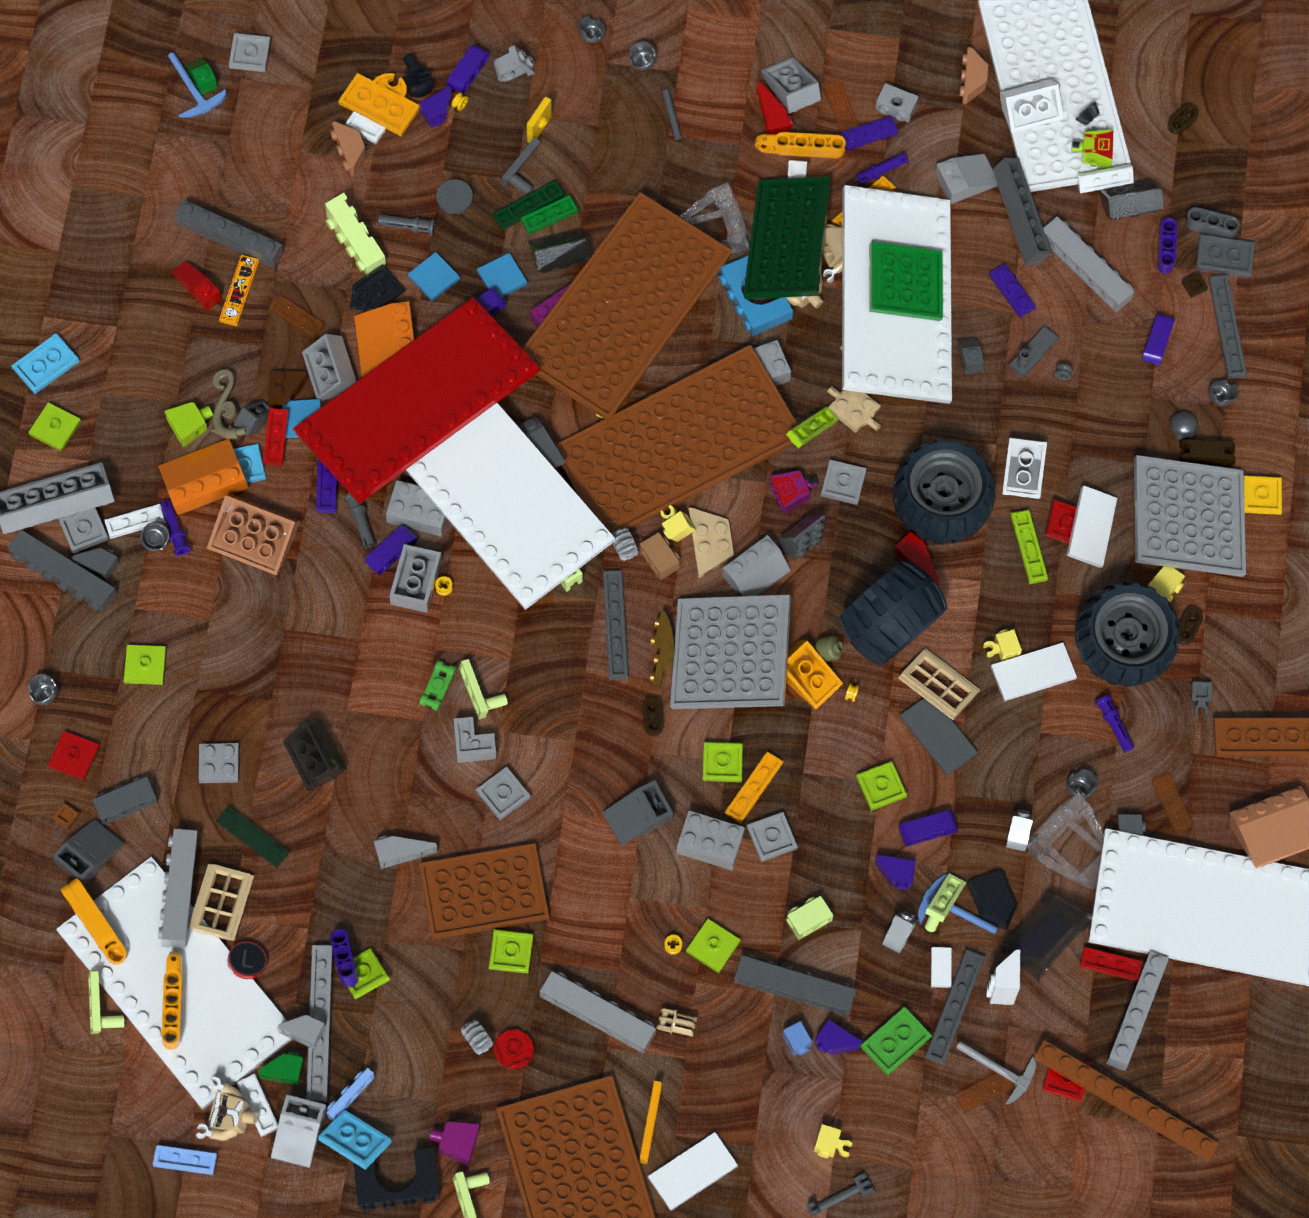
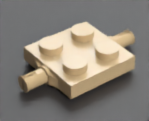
(854, 409)

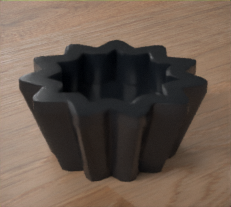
(1088, 114)

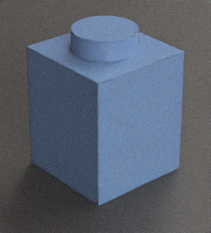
(797, 1039)

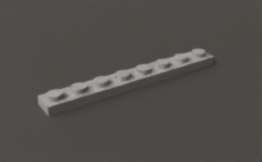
(320, 1006)

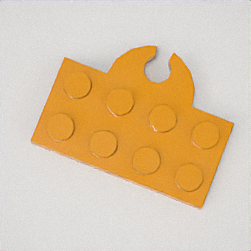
(381, 101)

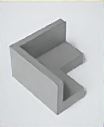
(472, 746)

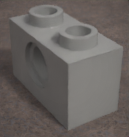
(891, 95)

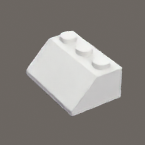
(1031, 105)
(1005, 981)

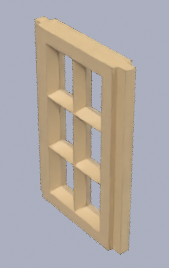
(930, 696)
(238, 908)

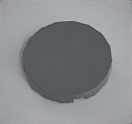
(454, 196)

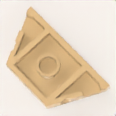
(710, 540)

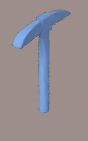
(203, 105)
(930, 894)

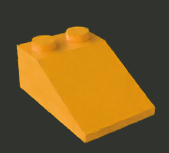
(810, 674)

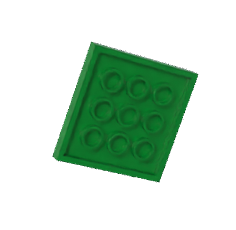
(905, 281)

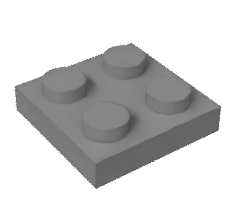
(249, 52)
(843, 482)
(83, 530)
(219, 763)
(503, 793)
(772, 837)

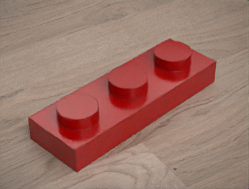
(275, 437)
(1111, 964)

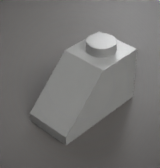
(304, 1030)

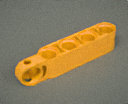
(808, 140)
(94, 922)
(174, 969)

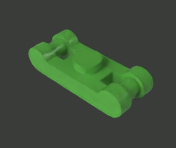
(438, 685)

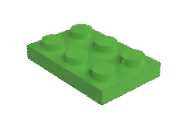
(896, 1041)

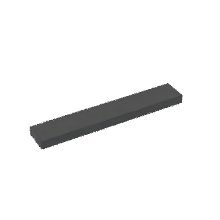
(1227, 326)
(615, 625)
(954, 1007)

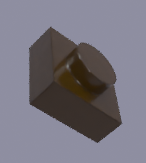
(1194, 285)

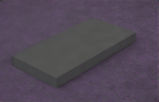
(938, 736)

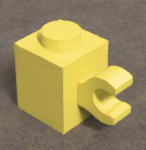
(677, 524)
(1005, 645)
(829, 1141)

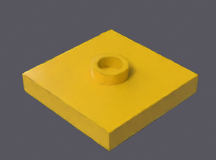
(539, 119)
(1263, 495)

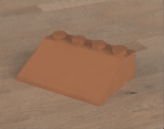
(253, 533)
(1273, 827)

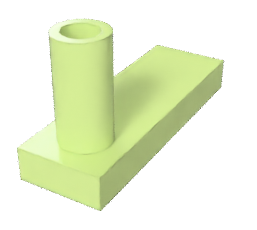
(479, 703)
(943, 901)
(97, 1021)
(462, 1185)

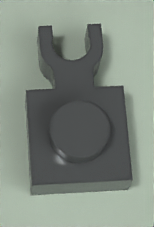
(1201, 694)

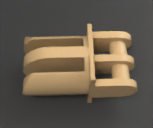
(680, 1023)

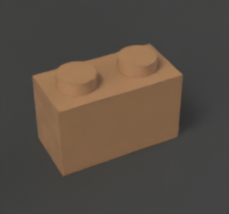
(660, 556)

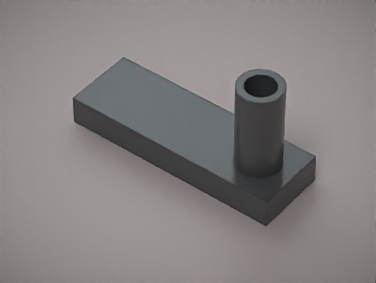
(511, 176)
(1033, 352)

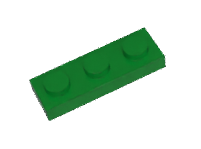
(549, 215)

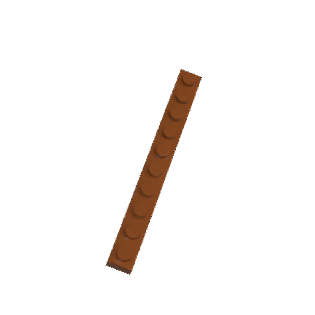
(1126, 1100)

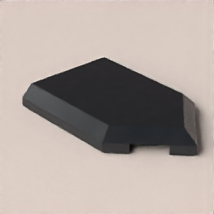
(375, 290)
(993, 898)

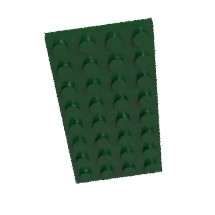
(787, 238)

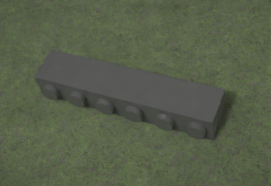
(1021, 211)
(228, 234)
(61, 571)
(795, 985)

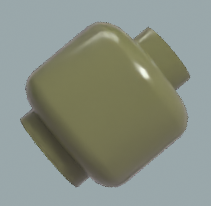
(829, 648)

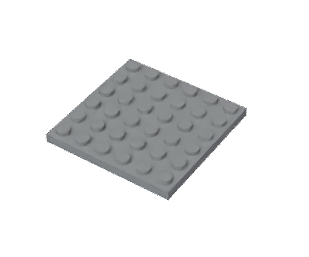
(1189, 516)
(731, 652)

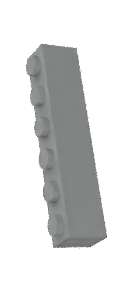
(1088, 265)
(179, 888)
(1137, 1011)
(598, 1012)

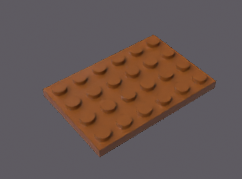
(483, 891)

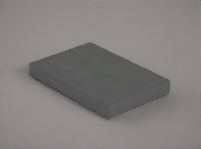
(1225, 255)

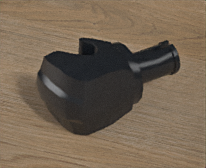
(417, 78)

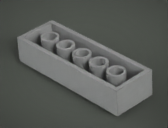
(54, 498)

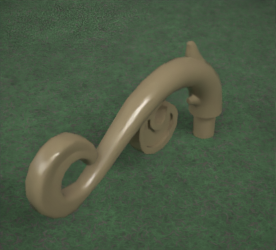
(223, 405)

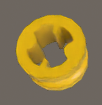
(460, 101)
(445, 580)
(852, 692)
(668, 940)

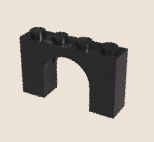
(422, 1189)

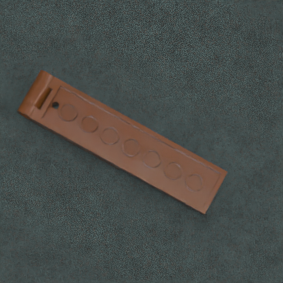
(1262, 737)

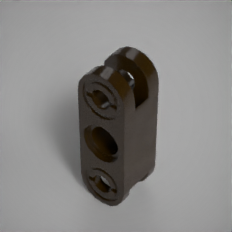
(1208, 452)

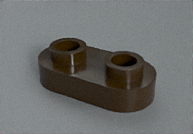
(1181, 120)
(1188, 627)
(652, 717)

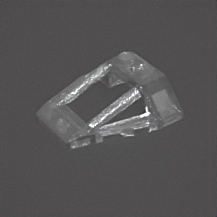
(731, 212)
(1054, 826)

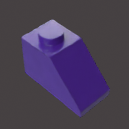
(436, 107)
(896, 870)
(836, 1040)

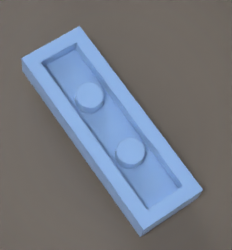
(349, 1093)
(185, 1160)

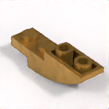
(664, 648)

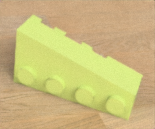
(353, 234)

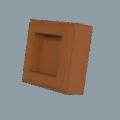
(66, 816)

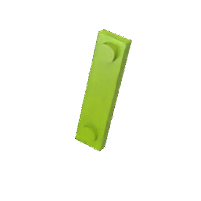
(812, 427)
(1029, 546)

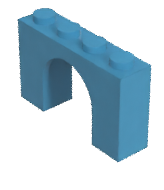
(756, 317)

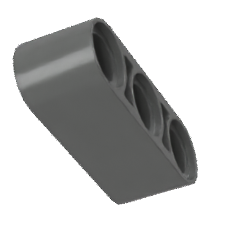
(1203, 226)

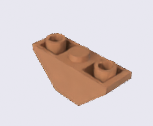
(973, 76)
(349, 146)

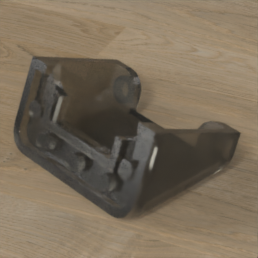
(1047, 934)

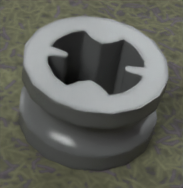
(1063, 371)

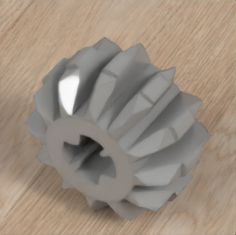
(624, 544)
(476, 1037)

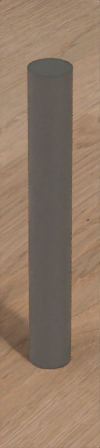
(671, 113)

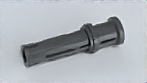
(416, 224)
(358, 512)

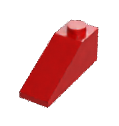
(773, 113)
(197, 285)
(914, 550)

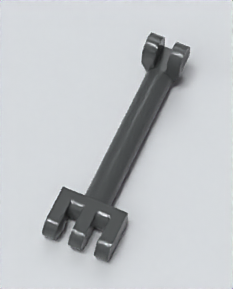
(858, 1187)

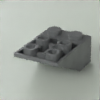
(803, 536)
(638, 813)
(87, 852)

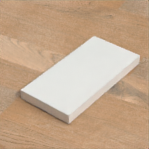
(1091, 526)
(1033, 671)
(692, 1171)

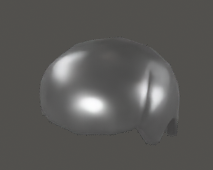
(591, 30)
(642, 55)
(1223, 393)
(1184, 426)
(155, 537)
(42, 689)
(1083, 783)

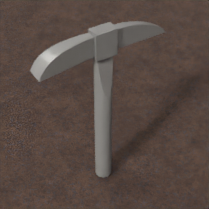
(1020, 1082)

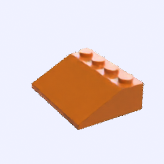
(382, 334)
(203, 476)

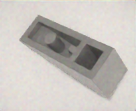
(398, 850)

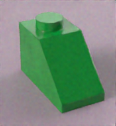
(202, 76)
(285, 1069)

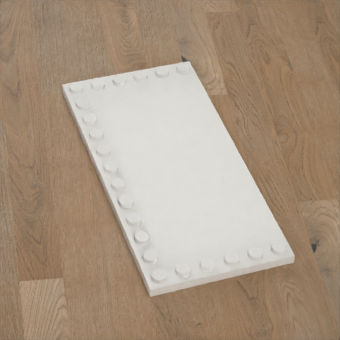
(1059, 43)
(884, 350)
(511, 505)
(1202, 907)
(224, 1019)

